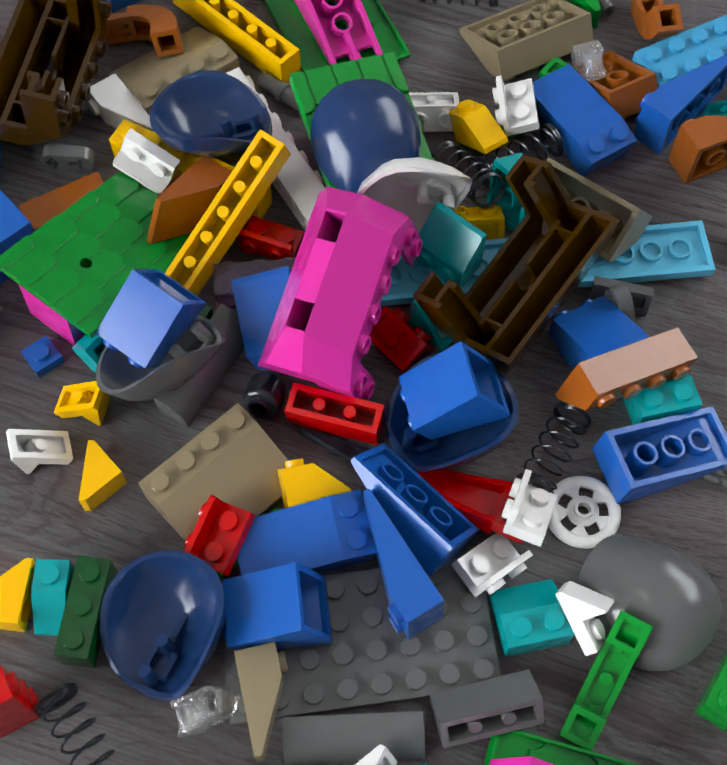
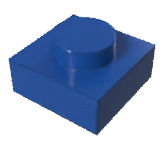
(42, 356)

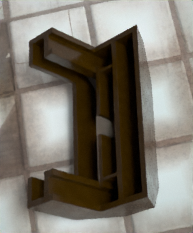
(32, 100)
(527, 276)

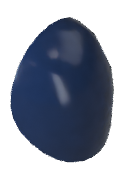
(209, 114)
(361, 129)
(450, 449)
(162, 622)

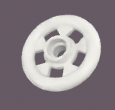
(578, 536)

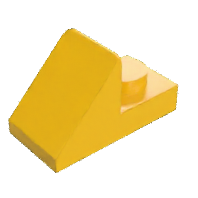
(83, 400)

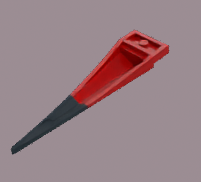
(474, 496)

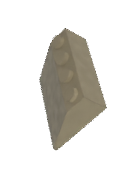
(527, 36)
(152, 74)
(225, 460)

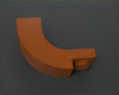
(656, 19)
(146, 23)

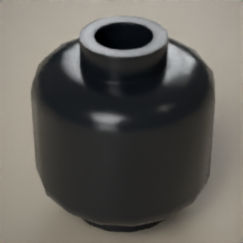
(265, 395)

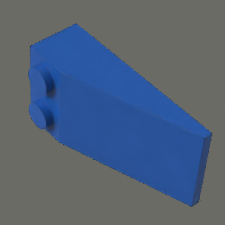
(677, 102)
(587, 123)
(661, 453)
(419, 513)
(315, 534)
(409, 591)

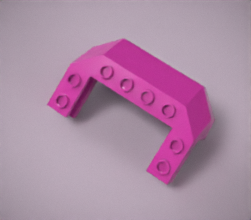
(338, 291)

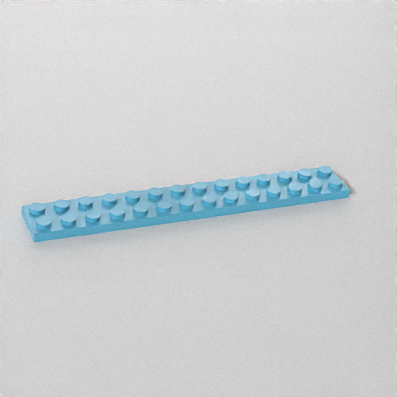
(659, 254)

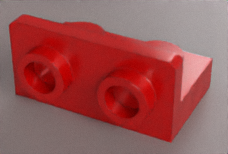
(269, 239)
(398, 339)
(219, 534)

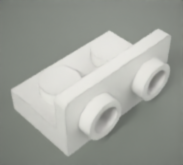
(516, 106)
(433, 109)
(146, 162)
(529, 511)
(489, 563)

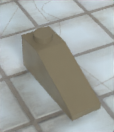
(261, 688)

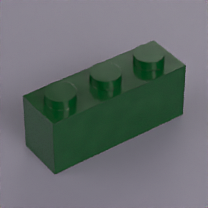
(79, 630)

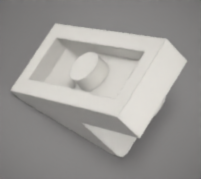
(38, 447)
(581, 608)

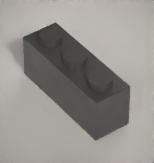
(487, 708)

